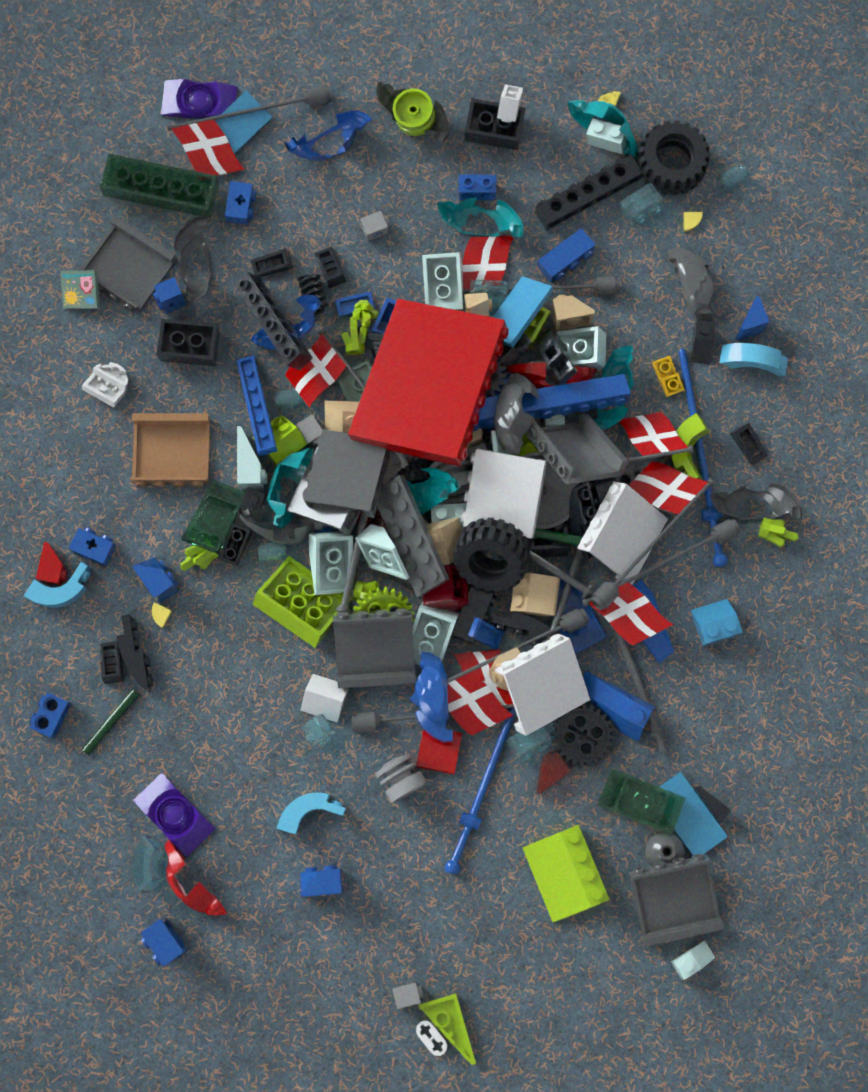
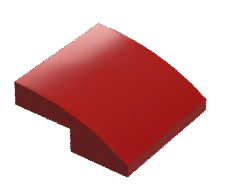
(438, 755)

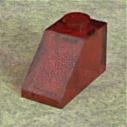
(550, 771)

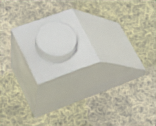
(509, 103)

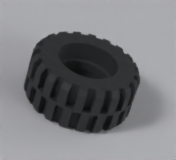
(680, 136)
(497, 537)

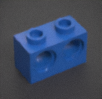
(477, 186)
(55, 717)

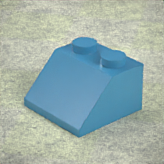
(716, 622)

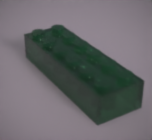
(159, 185)

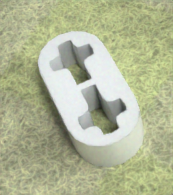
(427, 1041)

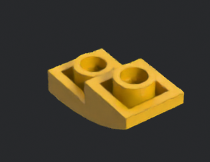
(667, 376)

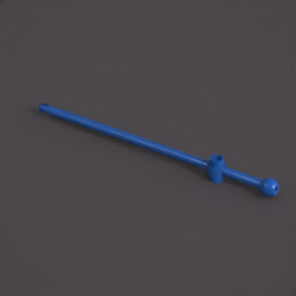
(710, 513)
(471, 820)

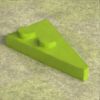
(448, 1018)

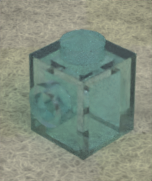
(318, 731)

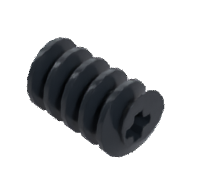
(310, 287)

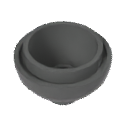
(658, 842)

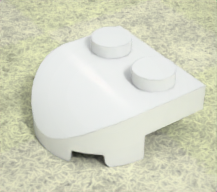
(107, 383)

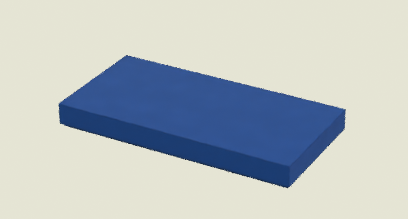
(592, 632)

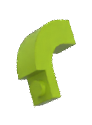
(689, 432)

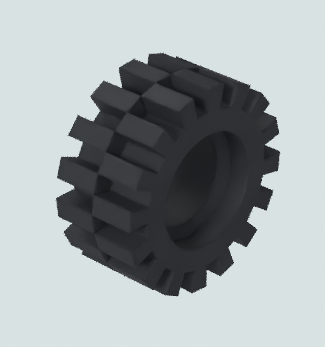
(414, 474)

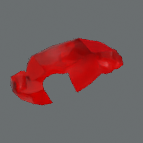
(537, 373)
(198, 898)

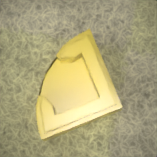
(611, 98)
(691, 220)
(160, 614)

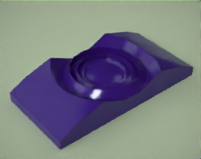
(196, 99)
(174, 814)

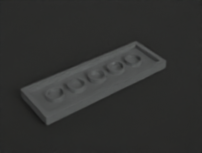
(411, 536)

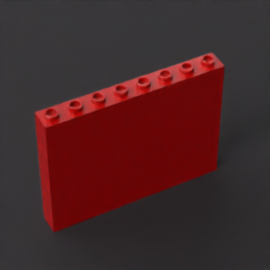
(429, 381)

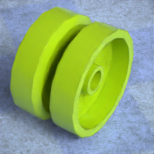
(414, 112)

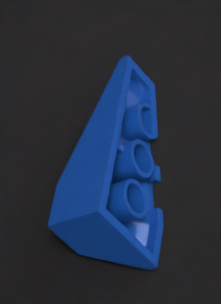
(660, 643)
(623, 709)

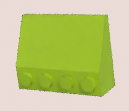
(292, 602)
(565, 873)

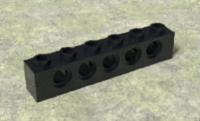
(551, 218)
(273, 321)

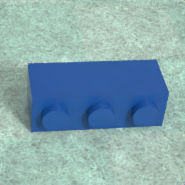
(566, 256)

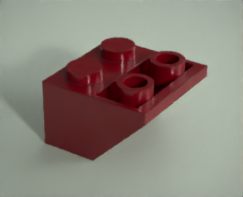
(451, 594)

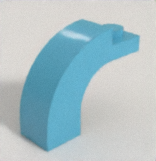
(754, 355)
(61, 595)
(297, 809)

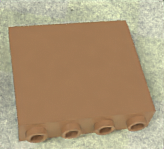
(171, 449)

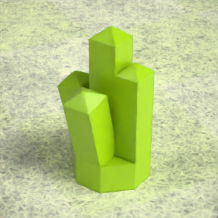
(364, 312)
(356, 344)
(776, 532)
(197, 556)
(363, 588)

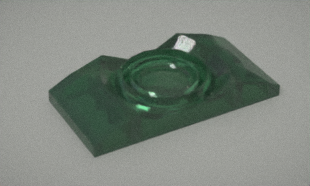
(214, 517)
(641, 801)

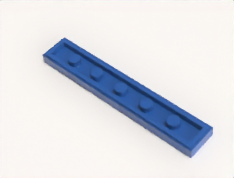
(256, 406)

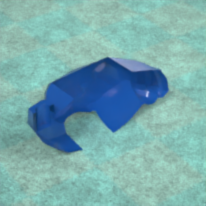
(348, 121)
(311, 305)
(433, 698)

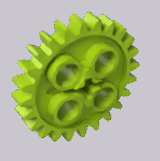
(384, 600)

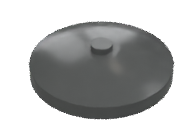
(554, 497)

